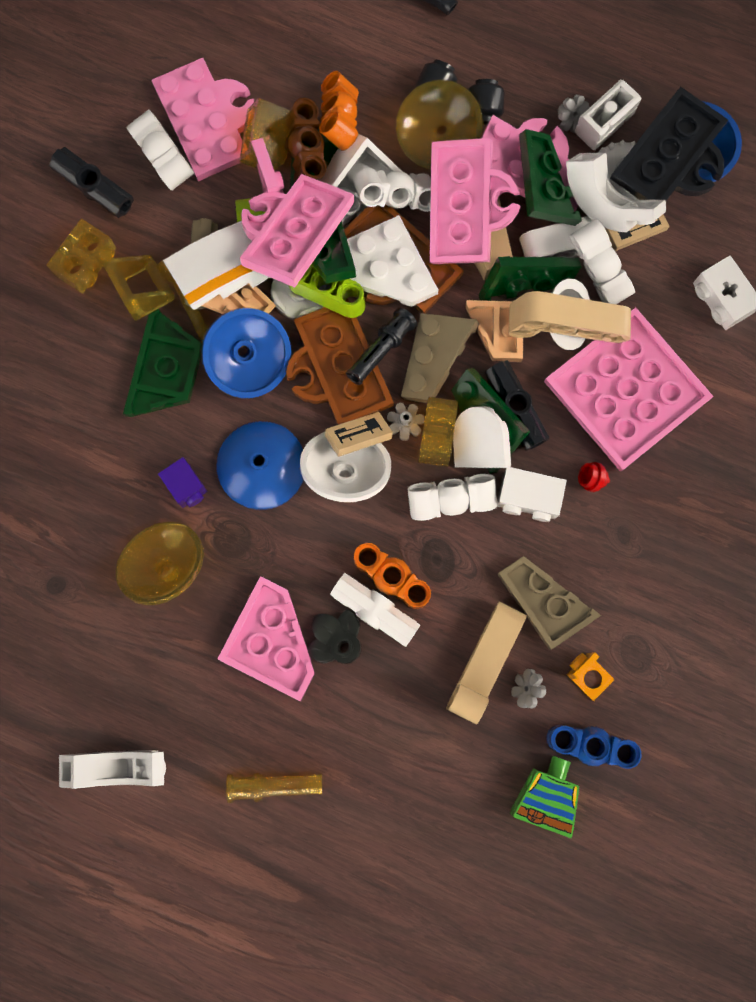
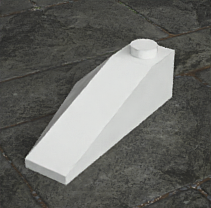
(347, 163)

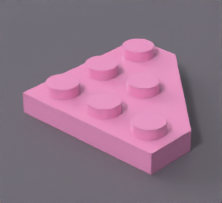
(270, 641)

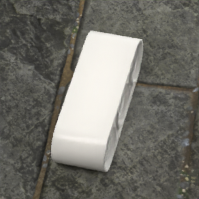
(551, 240)

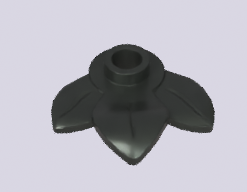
(331, 635)

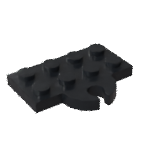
(674, 151)

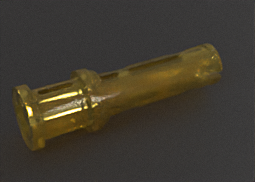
(257, 786)

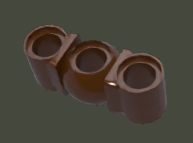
(306, 131)

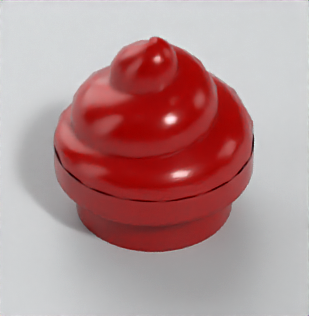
(593, 476)

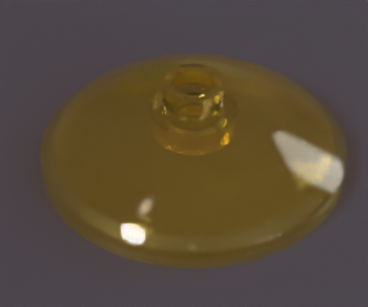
(430, 107)
(159, 563)

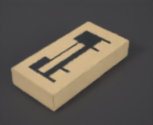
(637, 233)
(358, 434)

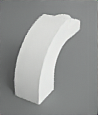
(601, 201)
(112, 768)

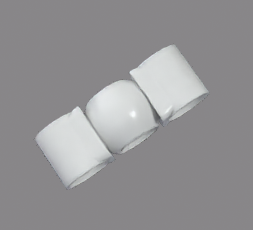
(160, 150)
(384, 185)
(602, 263)
(452, 497)

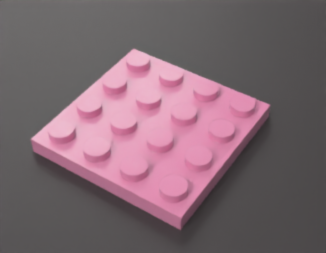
(628, 391)

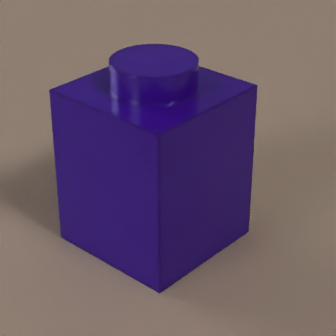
(183, 483)

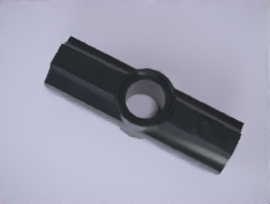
(80, 173)
(508, 388)

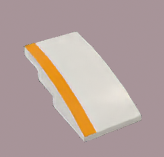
(213, 266)

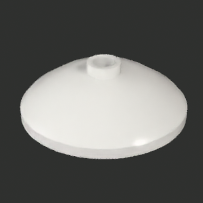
(344, 477)

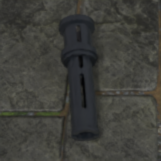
(388, 337)

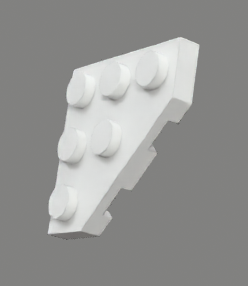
(391, 264)

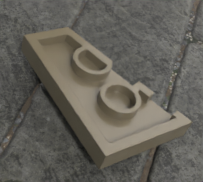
(434, 350)
(547, 604)

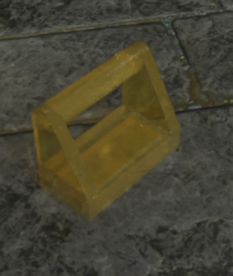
(142, 303)

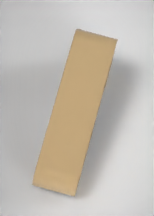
(568, 316)
(485, 663)

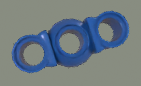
(608, 746)

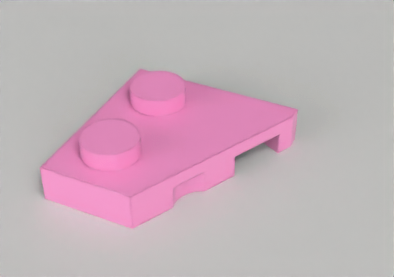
(270, 180)

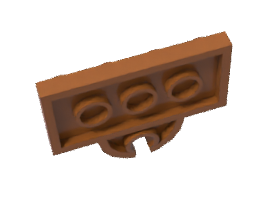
(443, 274)
(329, 350)

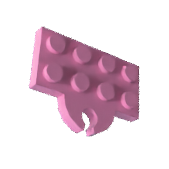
(204, 116)
(507, 149)
(466, 201)
(292, 228)

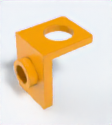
(583, 664)

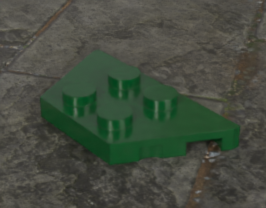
(163, 368)

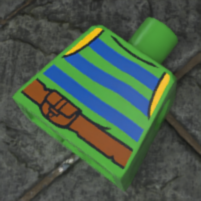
(549, 799)

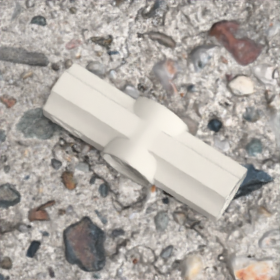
(375, 609)

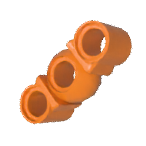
(339, 110)
(384, 563)

